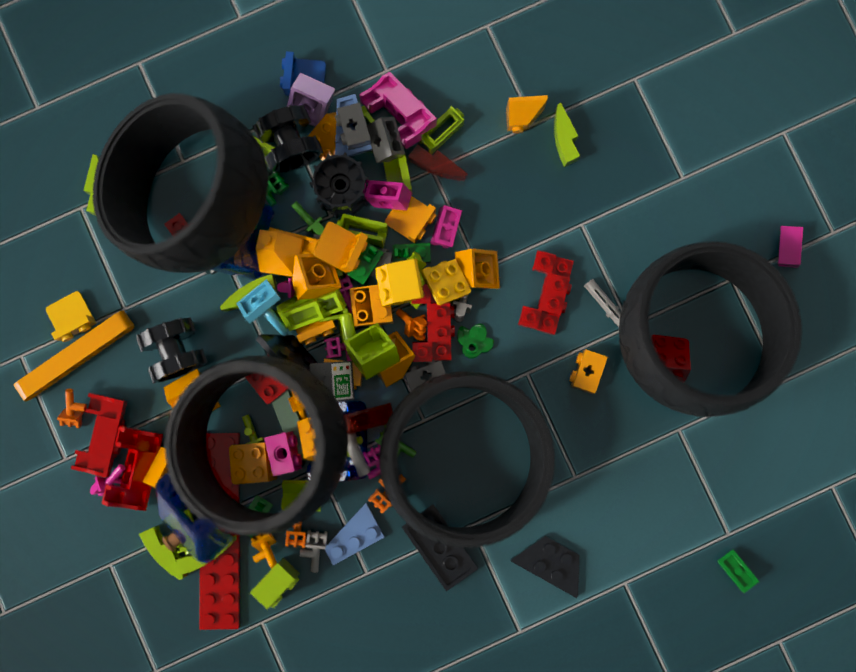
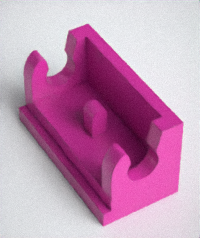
(446, 226)
(790, 246)

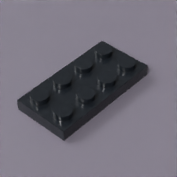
(447, 562)

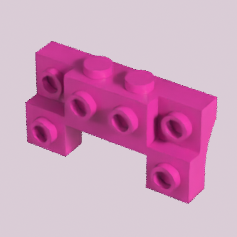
(402, 105)

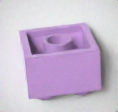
(313, 95)

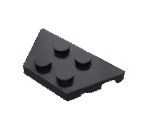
(286, 348)
(551, 563)

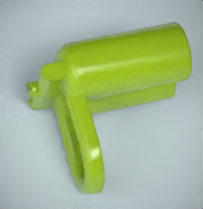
(345, 323)

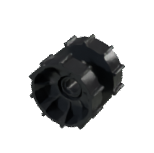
(284, 128)
(336, 170)
(168, 340)

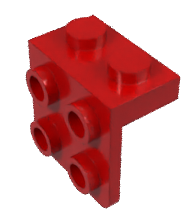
(674, 354)
(266, 386)

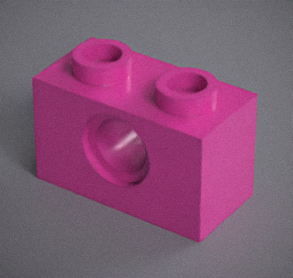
(388, 195)
(275, 446)

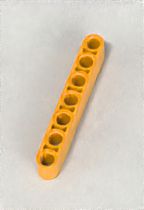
(74, 355)

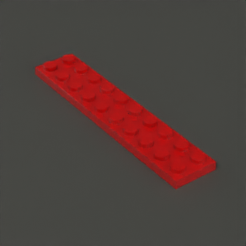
(222, 575)

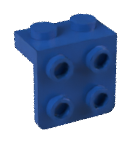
(293, 67)

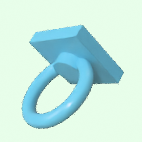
(260, 302)

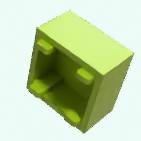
(372, 351)
(271, 587)

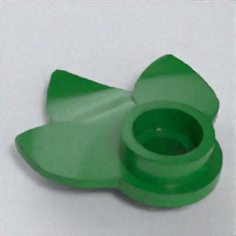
(474, 337)

